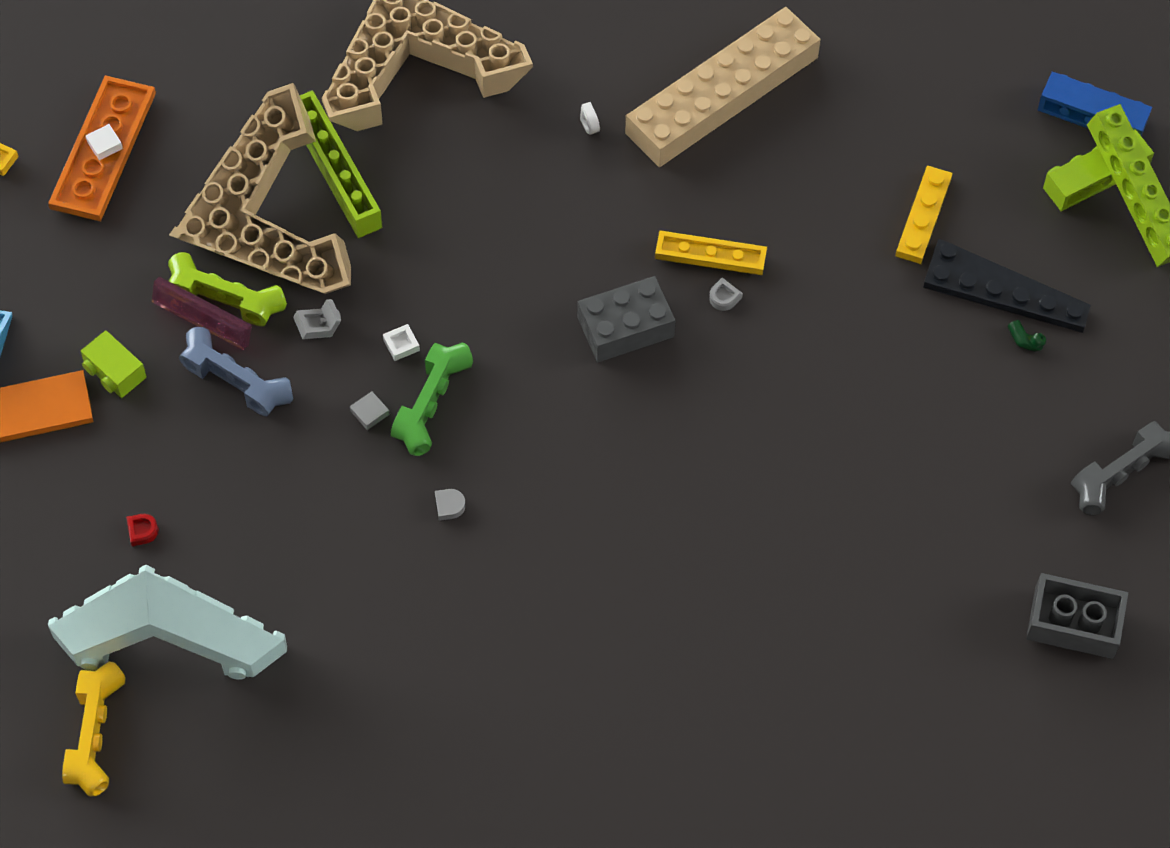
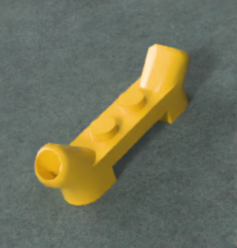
(80, 764)

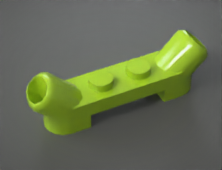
(254, 305)

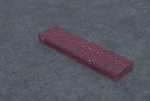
(201, 313)

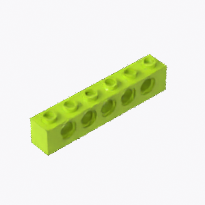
(1134, 179)

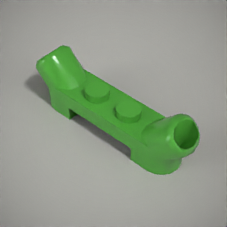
(439, 364)

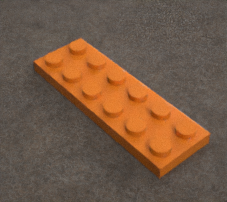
(89, 182)

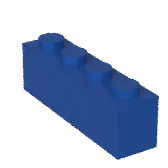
(1080, 102)

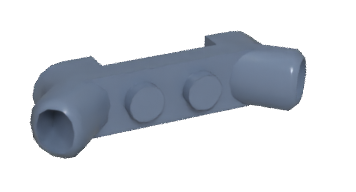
(259, 394)

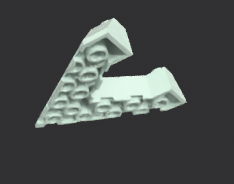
(168, 610)

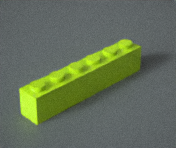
(341, 171)

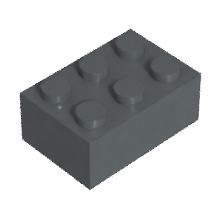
(626, 319)
(1077, 616)

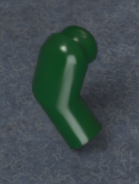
(1026, 341)

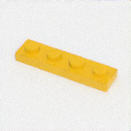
(923, 214)
(710, 252)

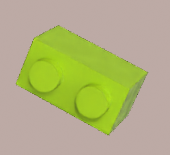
(113, 364)

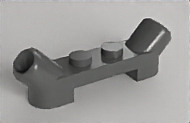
(1093, 480)

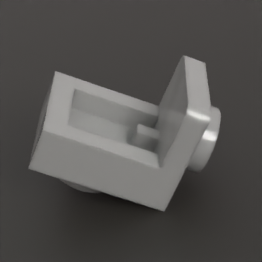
(318, 322)

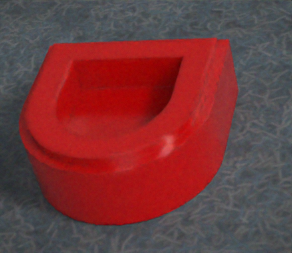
(142, 529)

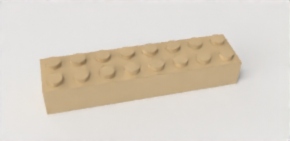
(722, 86)

